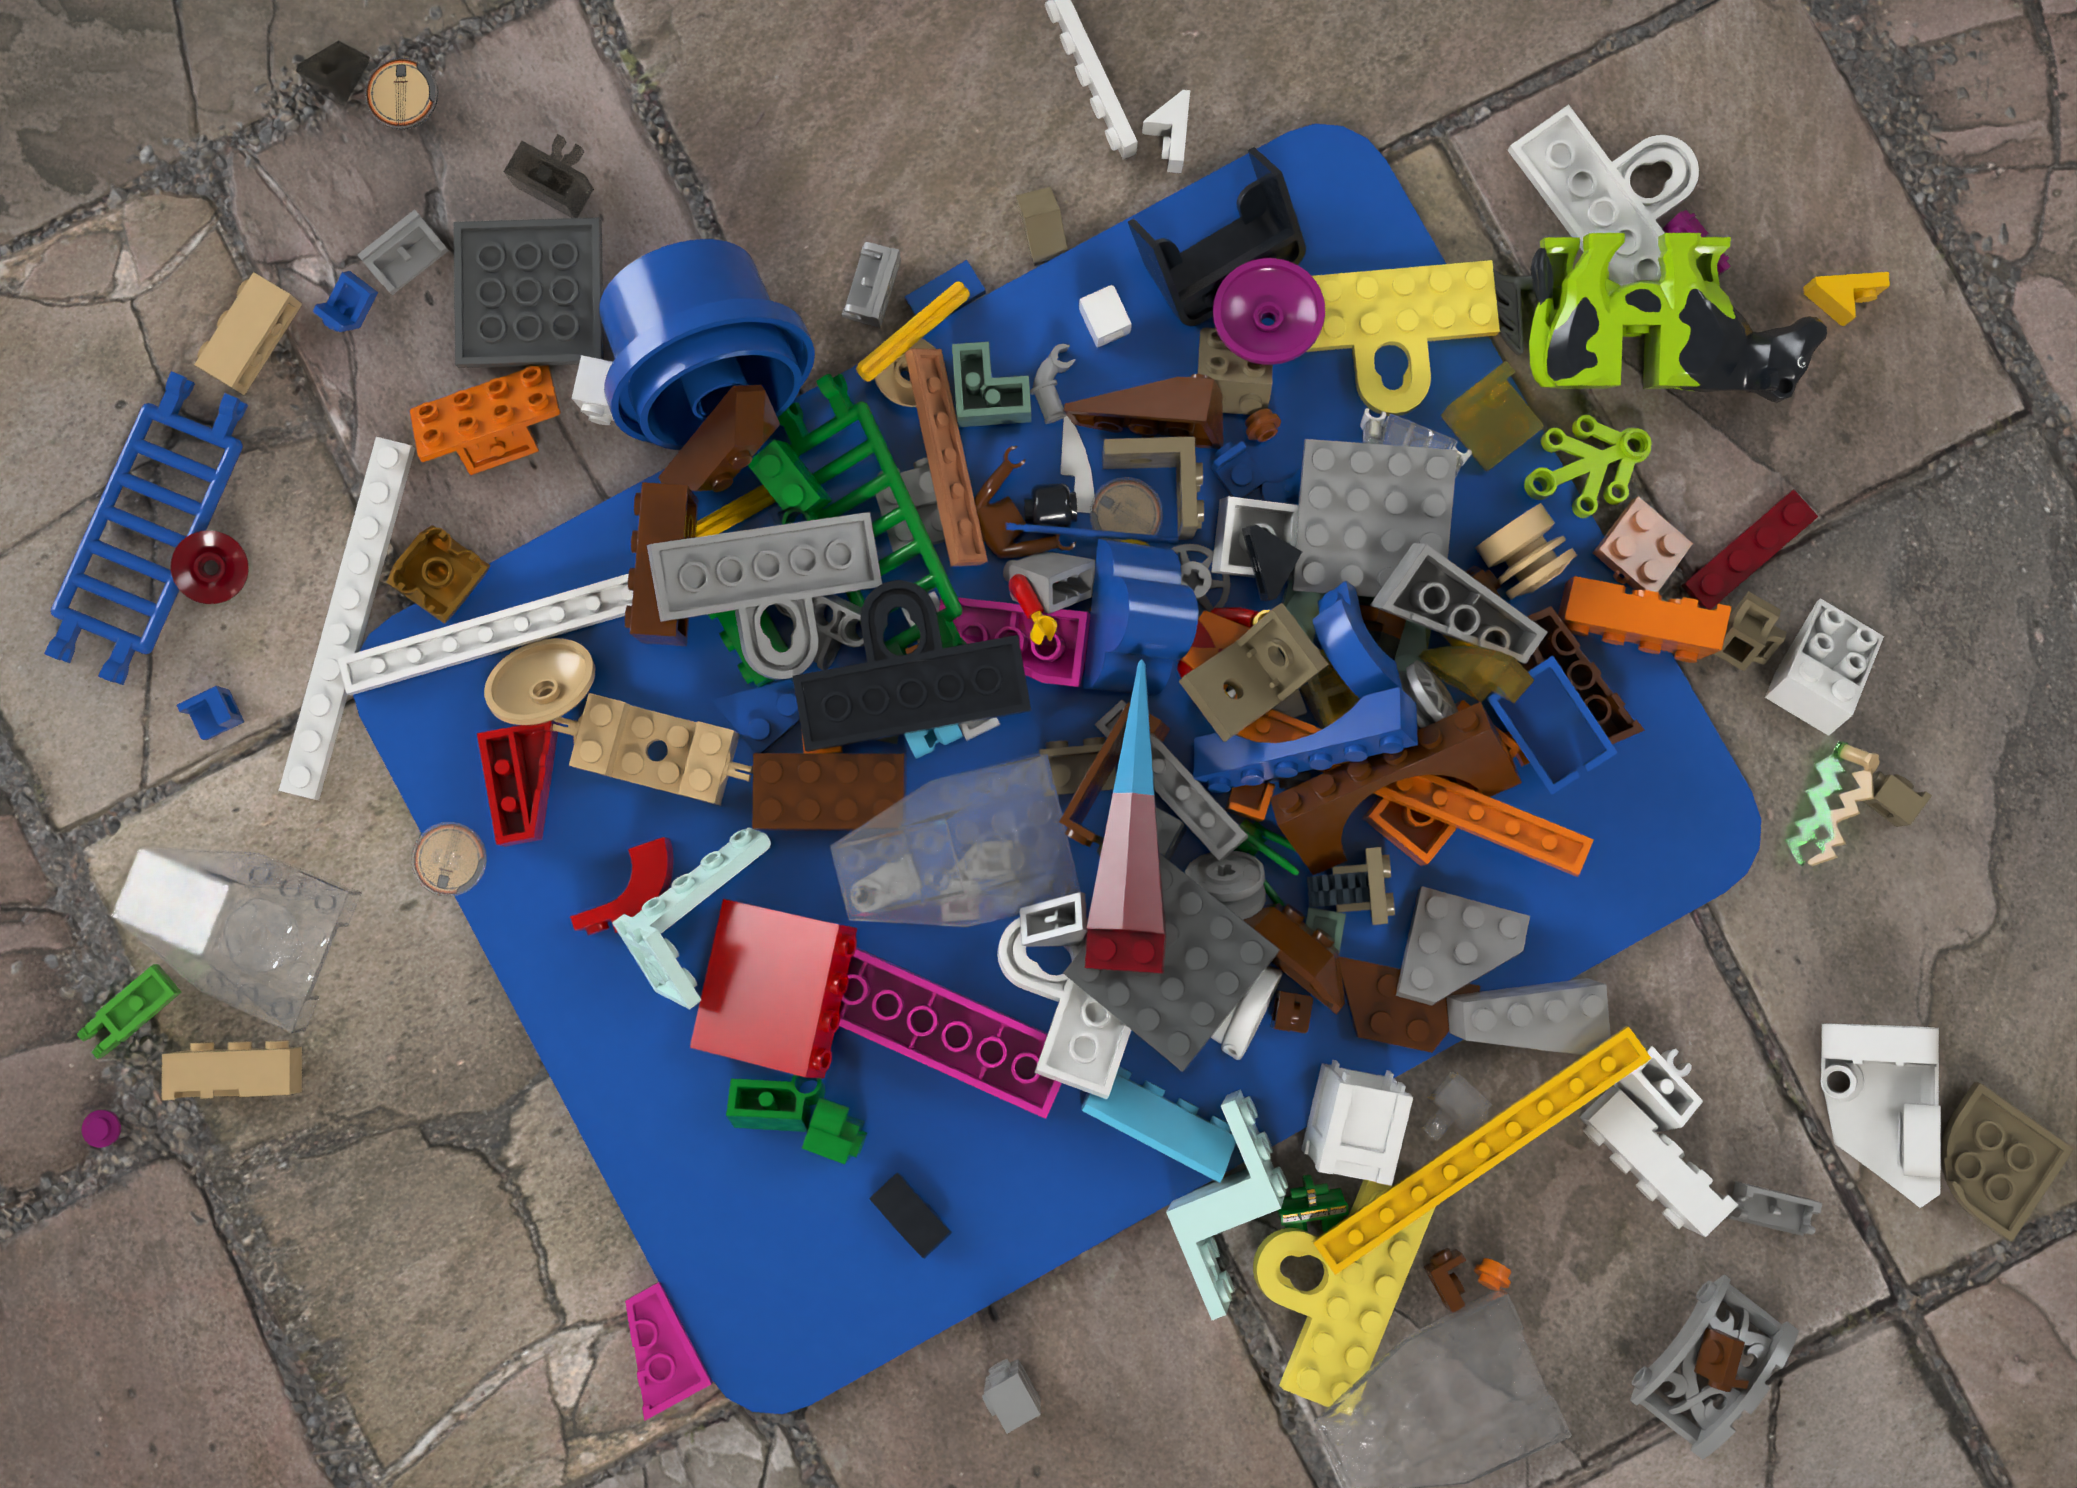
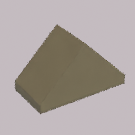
(1042, 224)

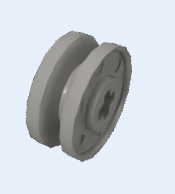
(1233, 882)

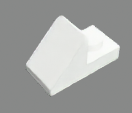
(1172, 124)

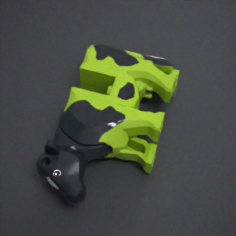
(1688, 322)

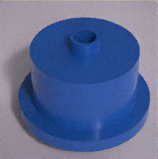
(688, 331)

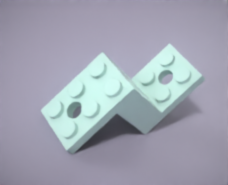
(1227, 1204)

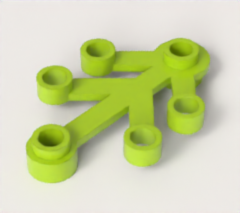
(1592, 461)

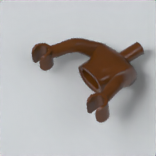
(995, 516)

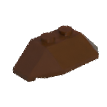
(724, 441)
(1303, 952)

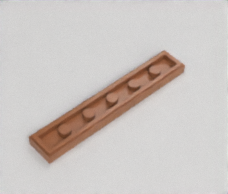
(946, 457)

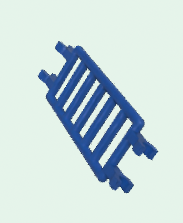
(177, 390)

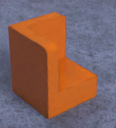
(1250, 801)

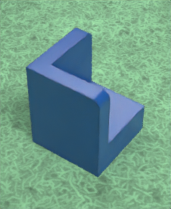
(212, 712)

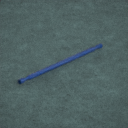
(1091, 533)

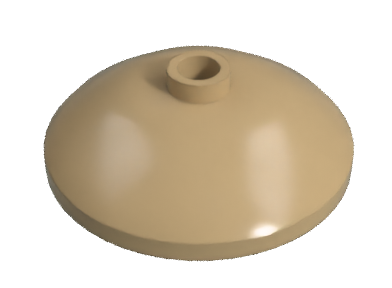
(539, 681)

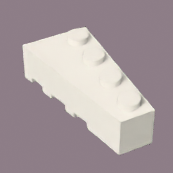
(1655, 1163)

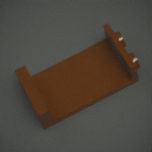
(1097, 777)

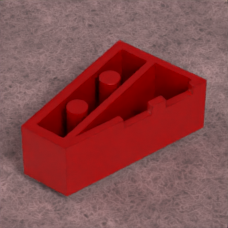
(518, 779)

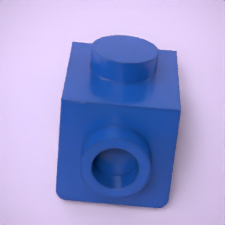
(347, 303)

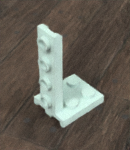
(644, 930)

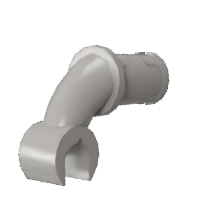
(1045, 385)

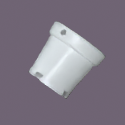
(1242, 1023)

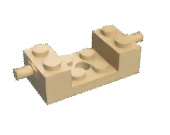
(615, 742)

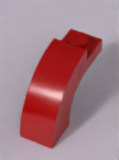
(649, 879)

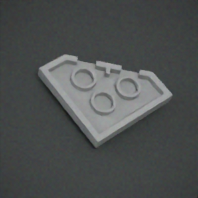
(1455, 944)

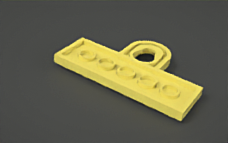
(1404, 311)
(1345, 1310)

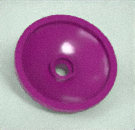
(1272, 291)

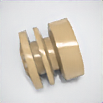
(1526, 551)

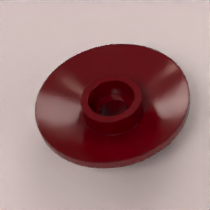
(189, 563)

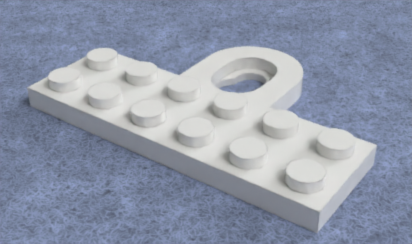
(1596, 194)
(1083, 1037)

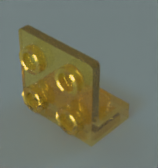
(1492, 418)

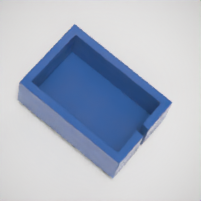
(1554, 727)

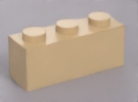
(247, 333)

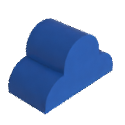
(1137, 615)

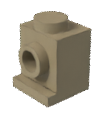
(1896, 799)

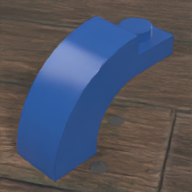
(1350, 646)

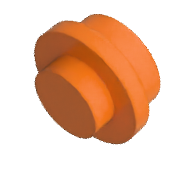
(1493, 1274)

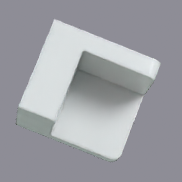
(1105, 316)

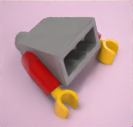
(1048, 584)

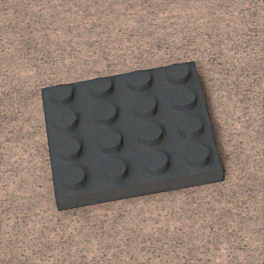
(527, 292)
(1207, 972)

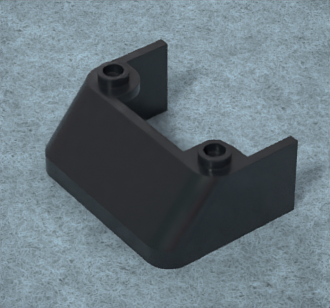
(1263, 231)

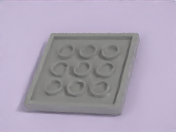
(1367, 509)

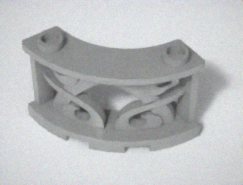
(1714, 1422)

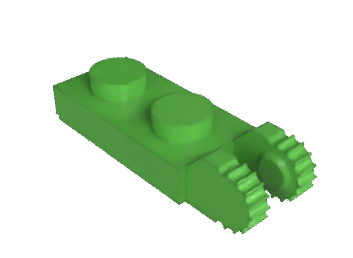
(131, 1009)

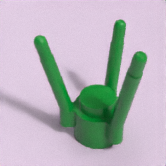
(1257, 842)

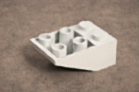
(1825, 668)

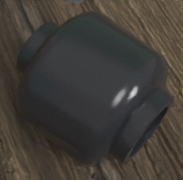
(1051, 505)

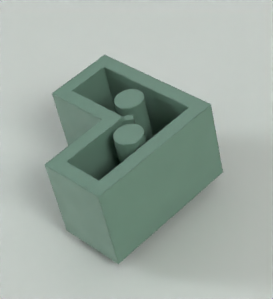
(983, 398)

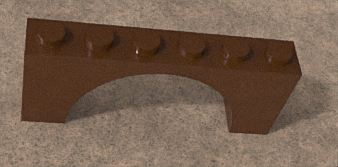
(1455, 746)

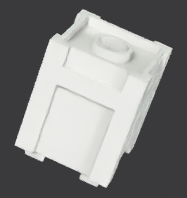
(1357, 1123)

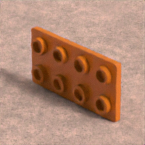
(488, 420)

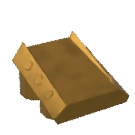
(437, 573)

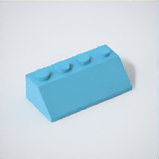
(1165, 1125)

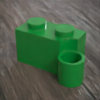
(789, 481)
(772, 1104)
(834, 1132)

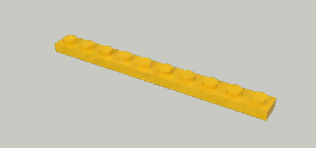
(1481, 1150)

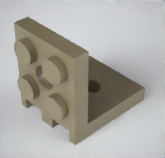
(1164, 453)
(1255, 673)

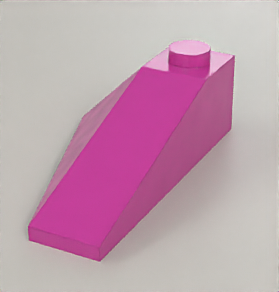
(1050, 662)

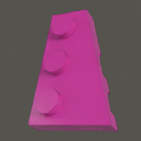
(663, 1351)

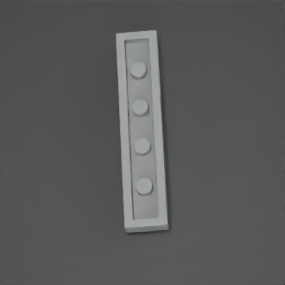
(1186, 795)

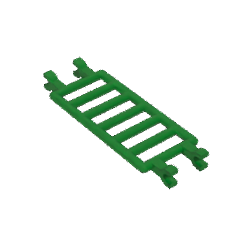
(846, 413)

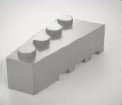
(1450, 601)
(1546, 1016)

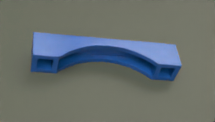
(1373, 726)

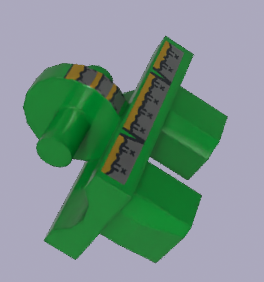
(1311, 1204)

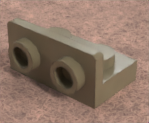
(1072, 763)

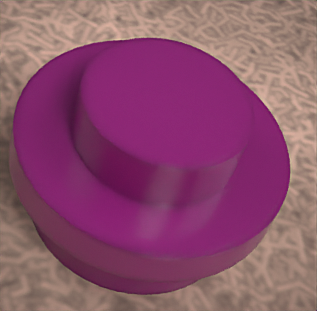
(101, 1128)

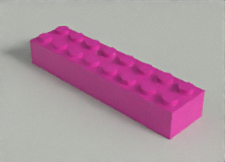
(946, 1032)

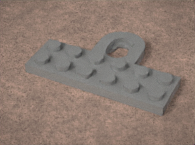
(766, 568)

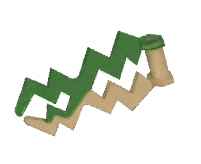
(1824, 815)

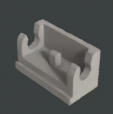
(403, 252)
(872, 284)
(1774, 1209)

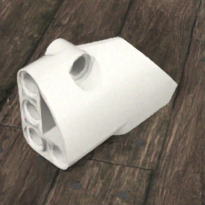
(1892, 1104)

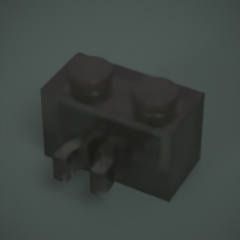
(549, 177)

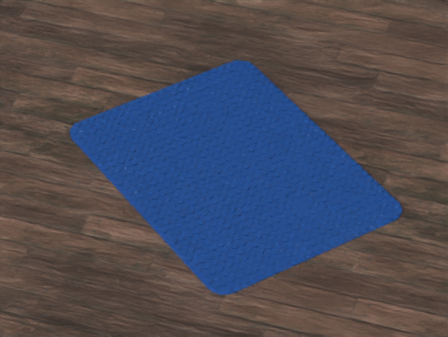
(779, 1250)

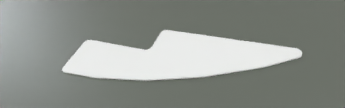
(1076, 464)

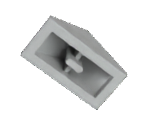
(1054, 922)

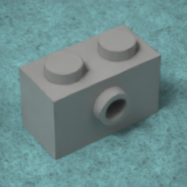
(1011, 1395)

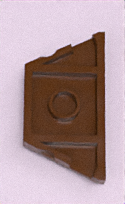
(1391, 1018)

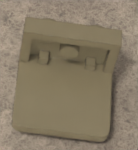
(1242, 383)

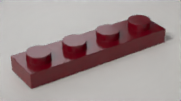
(1749, 550)

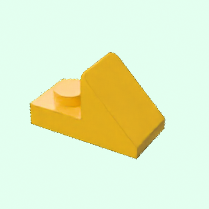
(1838, 293)

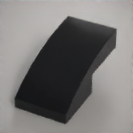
(910, 1215)

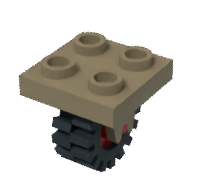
(1356, 887)

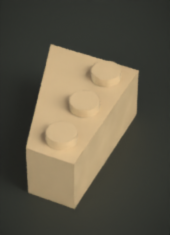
(232, 1071)

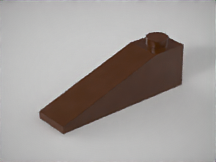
(1165, 407)

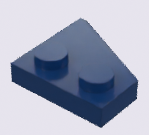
(761, 713)

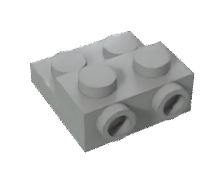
(921, 489)

